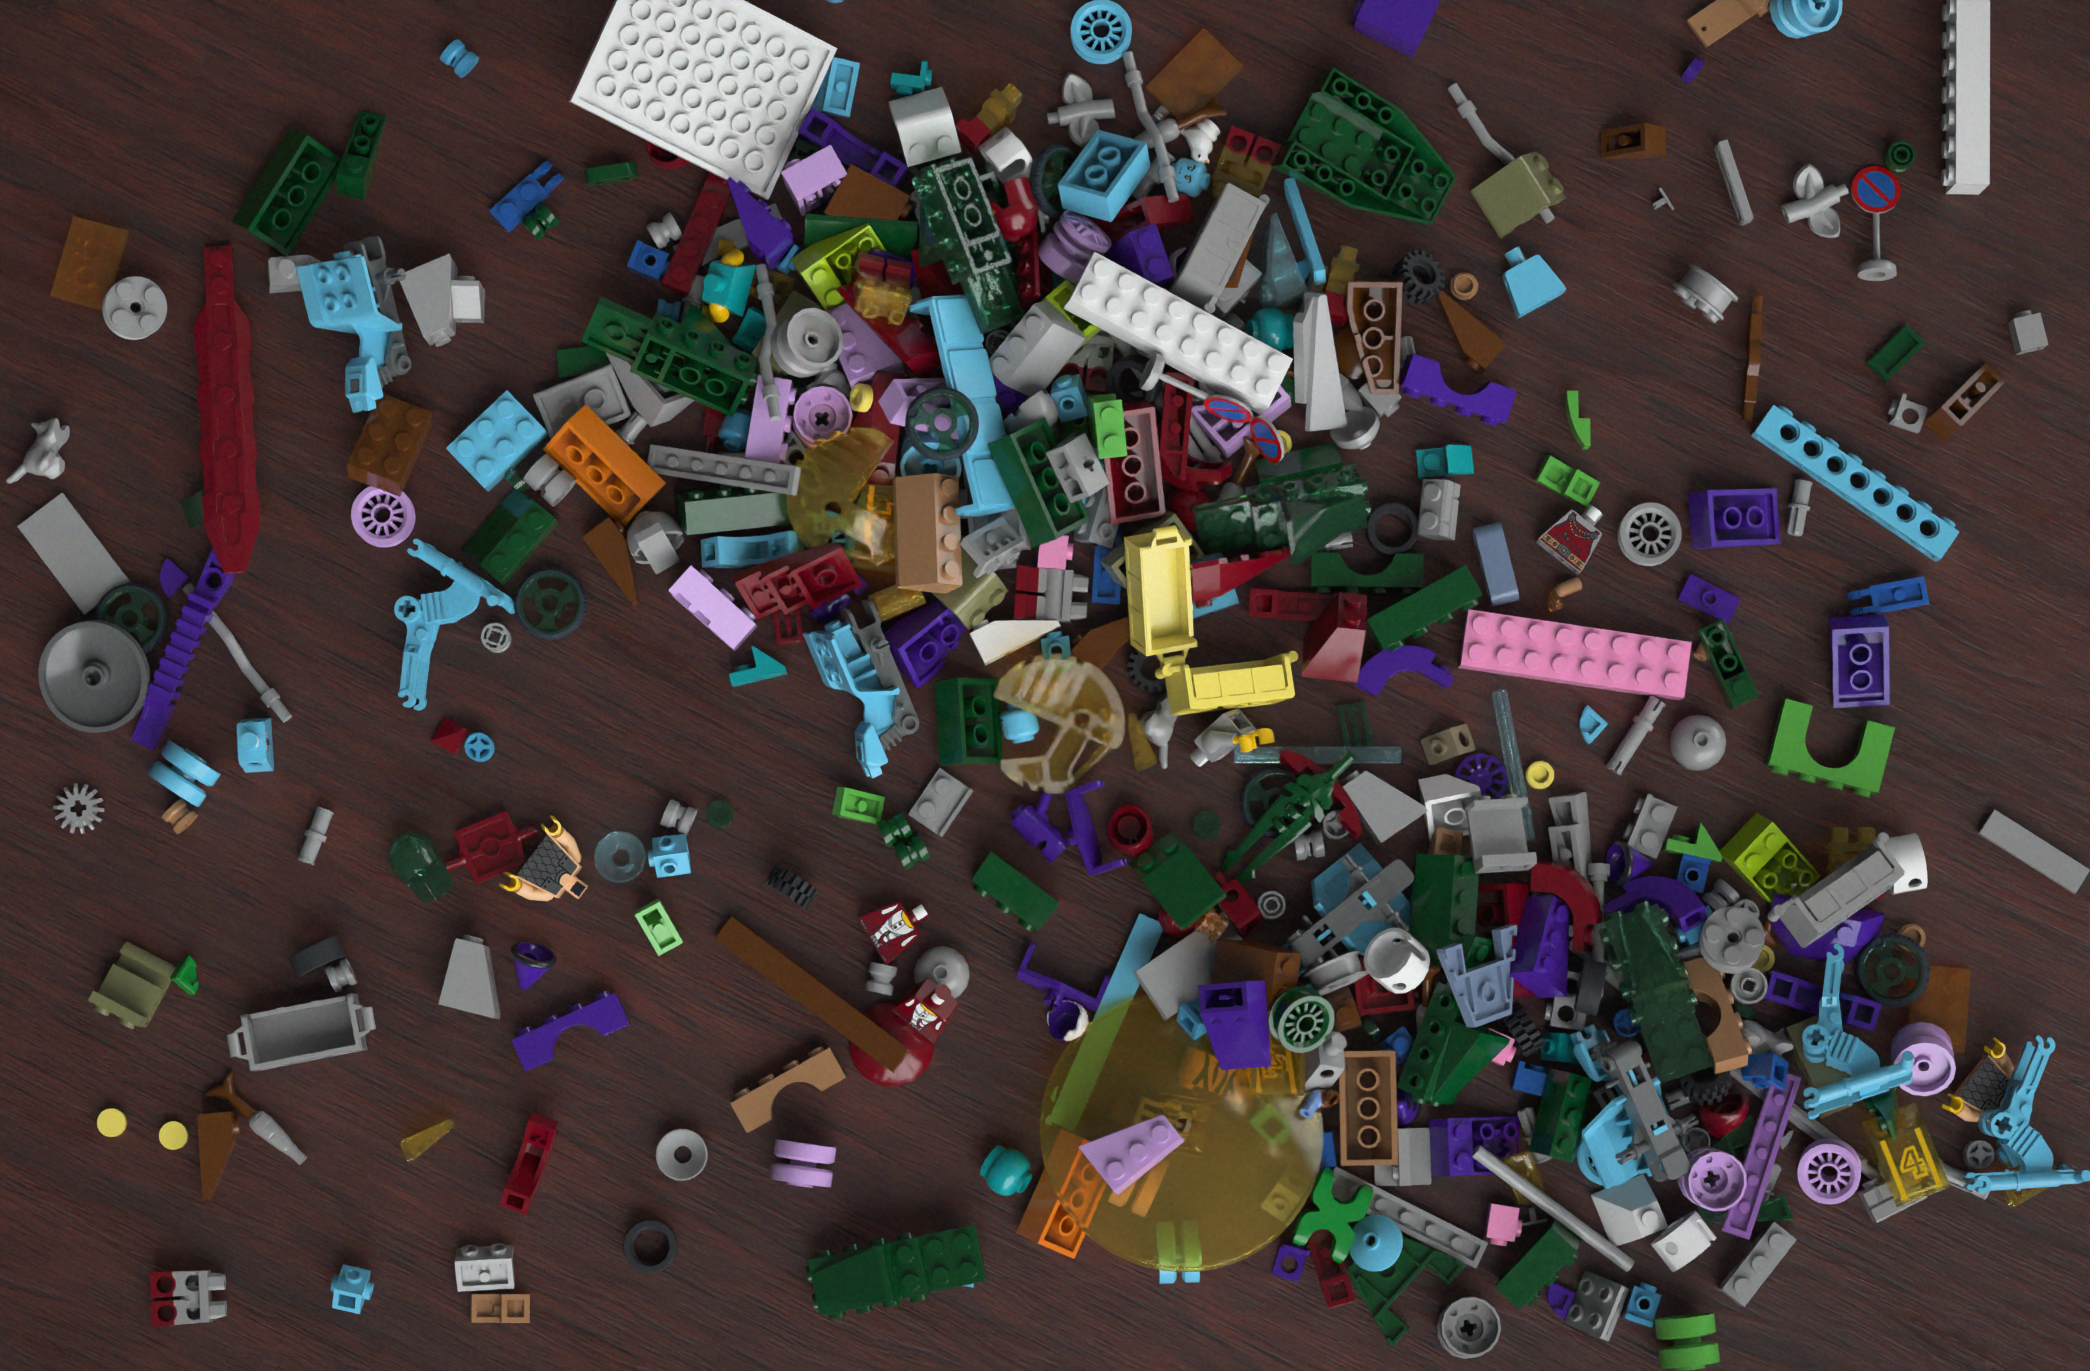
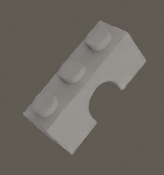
(1758, 1264)

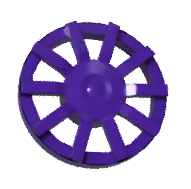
(1483, 777)

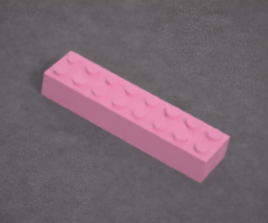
(1574, 655)

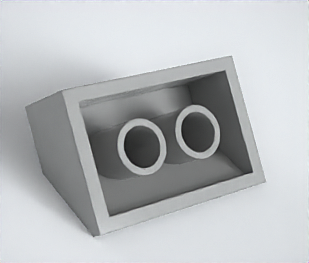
(1036, 349)

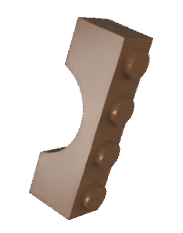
(1726, 1044)
(755, 1107)

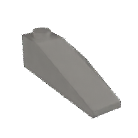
(650, 399)

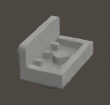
(1099, 528)

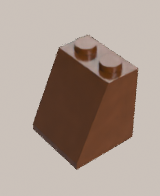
(868, 197)
(1256, 962)

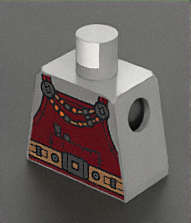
(1573, 538)

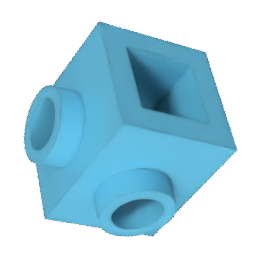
(670, 855)
(353, 1283)

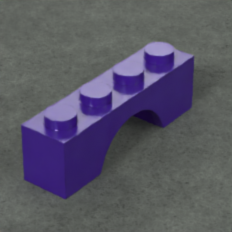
(823, 131)
(1424, 378)
(1806, 997)
(537, 1045)

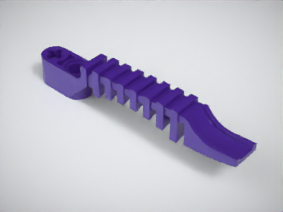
(184, 639)

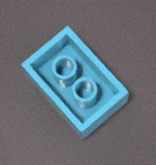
(1104, 175)
(497, 441)

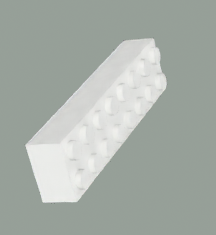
(1966, 96)
(1179, 331)

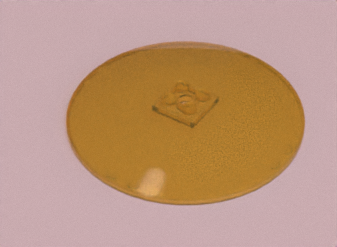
(1216, 1193)

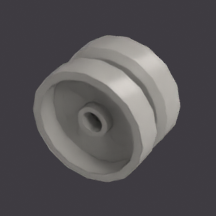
(807, 342)

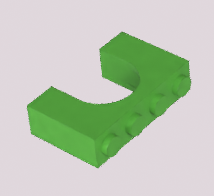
(1790, 754)

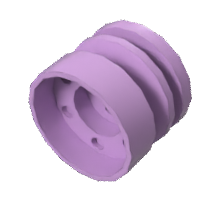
(1072, 245)
(820, 402)
(1725, 1186)

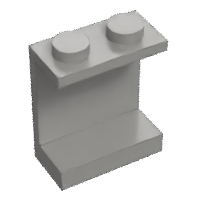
(1498, 834)

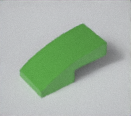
(1579, 426)
(1566, 481)

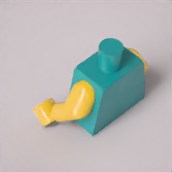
(727, 283)

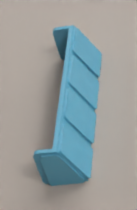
(969, 371)

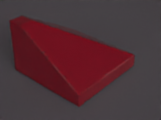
(450, 736)

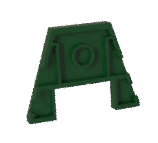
(1769, 1211)
(1383, 1287)

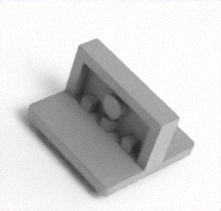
(1413, 1160)
(1596, 1305)

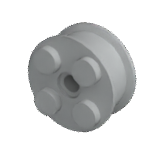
(1704, 292)
(146, 296)
(1735, 924)

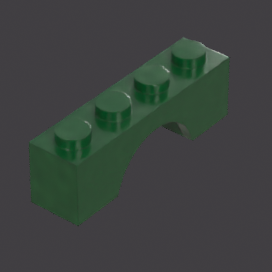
(1331, 573)

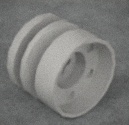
(1474, 1312)

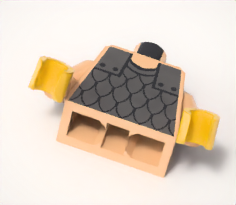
(550, 868)
(1983, 1086)

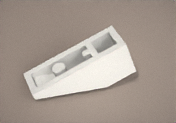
(1004, 637)

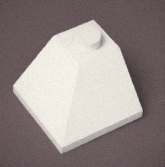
(1446, 802)
(1629, 1211)

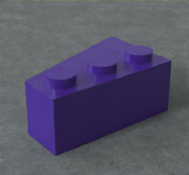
(1542, 947)

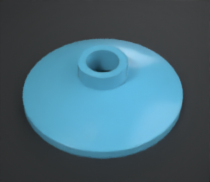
(1386, 1247)

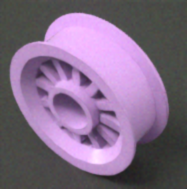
(376, 539)
(1827, 1195)

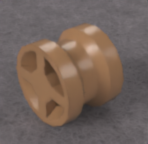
(179, 816)

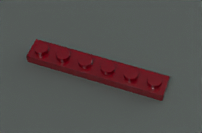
(698, 235)

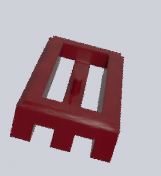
(790, 639)

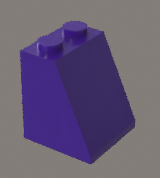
(1395, 22)
(1144, 255)

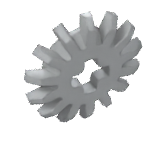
(87, 815)

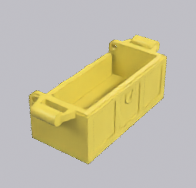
(1160, 593)
(1228, 684)

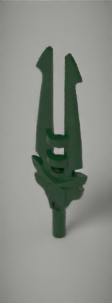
(1312, 794)

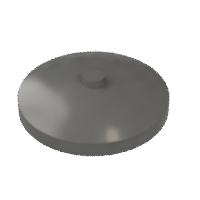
(94, 676)

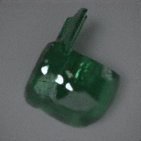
(419, 866)

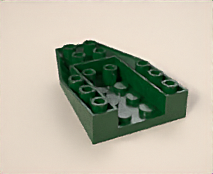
(1364, 152)

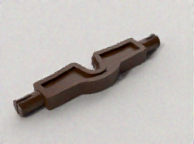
(1753, 348)

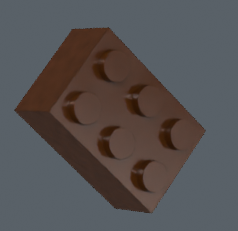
(389, 445)

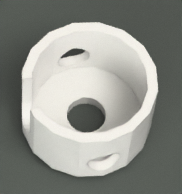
(1007, 156)
(1911, 857)
(1396, 964)
(1683, 1241)

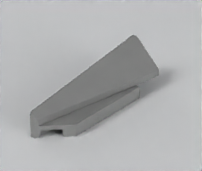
(1317, 366)
(1571, 834)

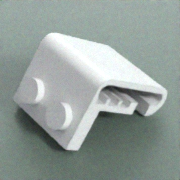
(925, 126)

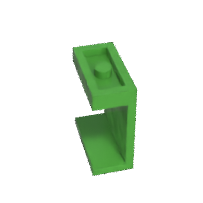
(1106, 425)

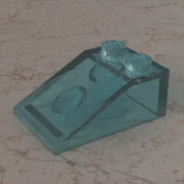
(1280, 278)

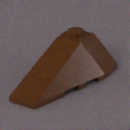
(1375, 321)

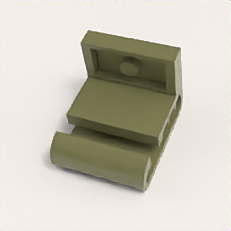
(1518, 193)
(975, 595)
(133, 987)

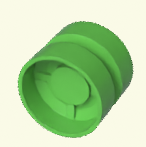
(1688, 1348)

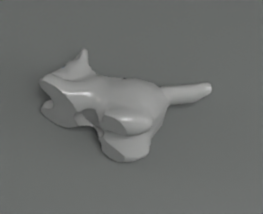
(43, 455)
(1159, 726)
(1764, 1041)

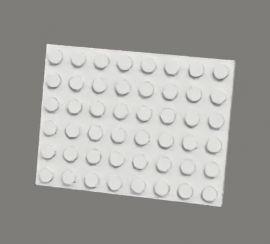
(706, 83)

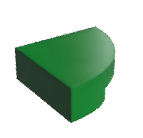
(185, 975)

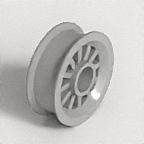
(1644, 558)
(1336, 973)

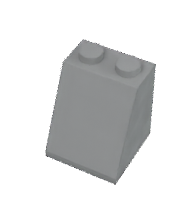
(431, 299)
(1380, 806)
(471, 979)

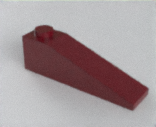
(877, 420)
(1218, 576)

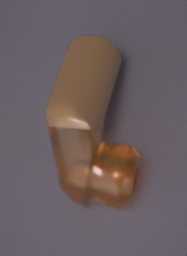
(1562, 589)

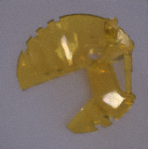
(836, 474)
(1058, 692)

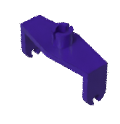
(1084, 831)
(1057, 990)

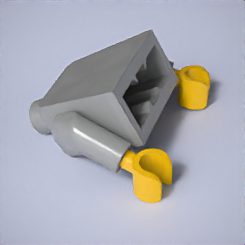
(1227, 733)

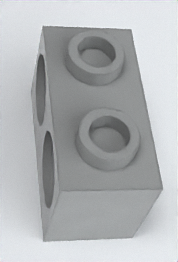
(1578, 1019)

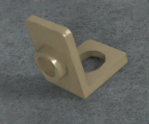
(1447, 744)

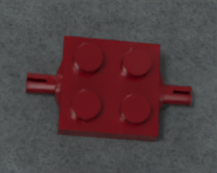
(491, 847)

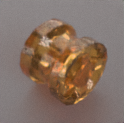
(1212, 924)

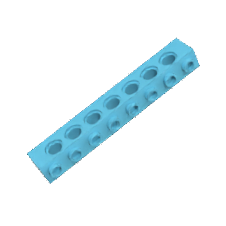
(1839, 482)

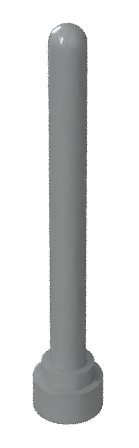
(1598, 875)

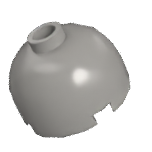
(1033, 409)
(643, 521)
(1697, 742)
(944, 967)

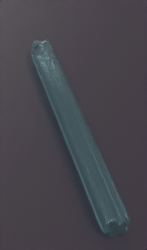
(1321, 754)

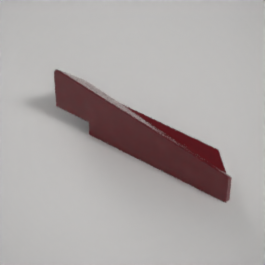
(1176, 425)

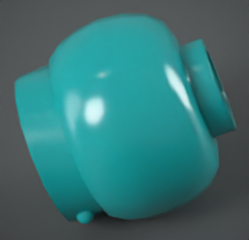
(1272, 328)
(1006, 1171)

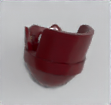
(1021, 215)

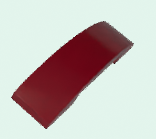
(1288, 605)
(1348, 817)
(1331, 1275)

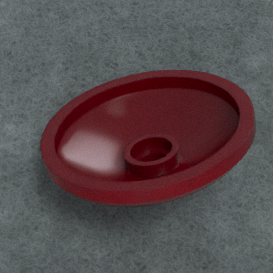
(914, 1063)

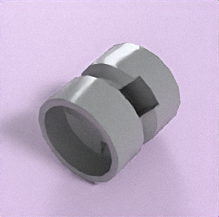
(550, 480)
(1747, 986)

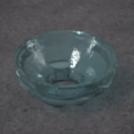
(604, 857)

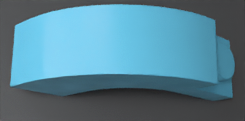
(746, 551)

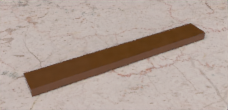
(812, 994)

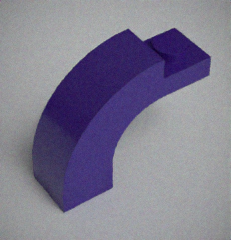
(1406, 658)
(1670, 894)

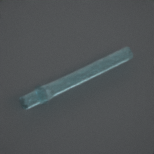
(1512, 756)

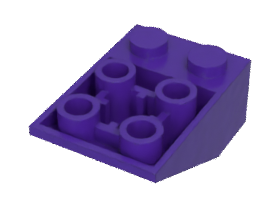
(766, 236)
(1237, 1023)
(1456, 1138)

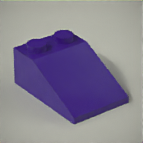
(1734, 518)
(1859, 660)

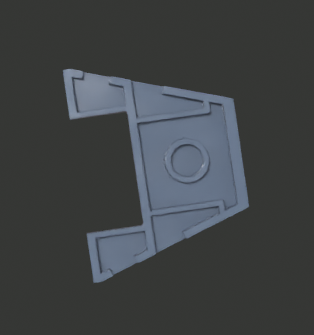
(1484, 990)

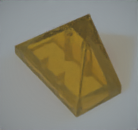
(1526, 1166)

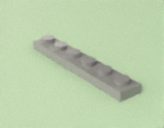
(724, 469)
(1413, 1220)

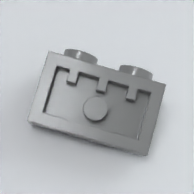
(992, 546)
(1649, 826)
(484, 1267)

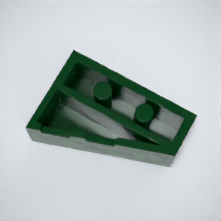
(1539, 1265)

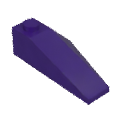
(924, 641)

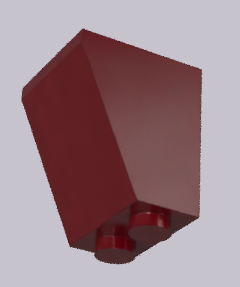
(1336, 640)

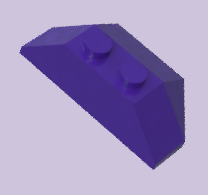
(1851, 934)

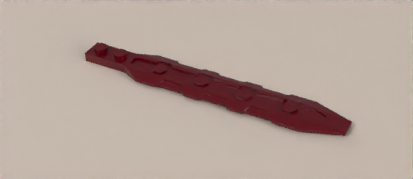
(226, 412)

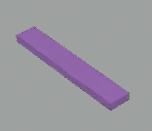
(1762, 1156)

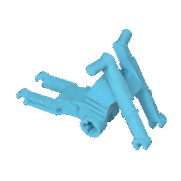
(435, 610)
(1845, 1052)
(2016, 1134)

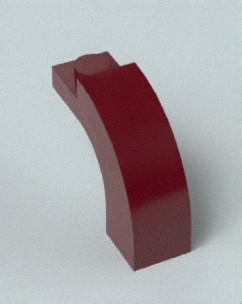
(1197, 471)
(1576, 892)
(530, 1163)

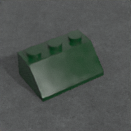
(1298, 463)
(510, 536)
(968, 722)
(1014, 893)
(1561, 1115)

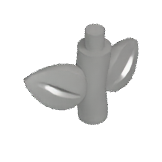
(1080, 110)
(1815, 202)

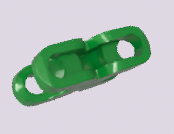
(1332, 1215)

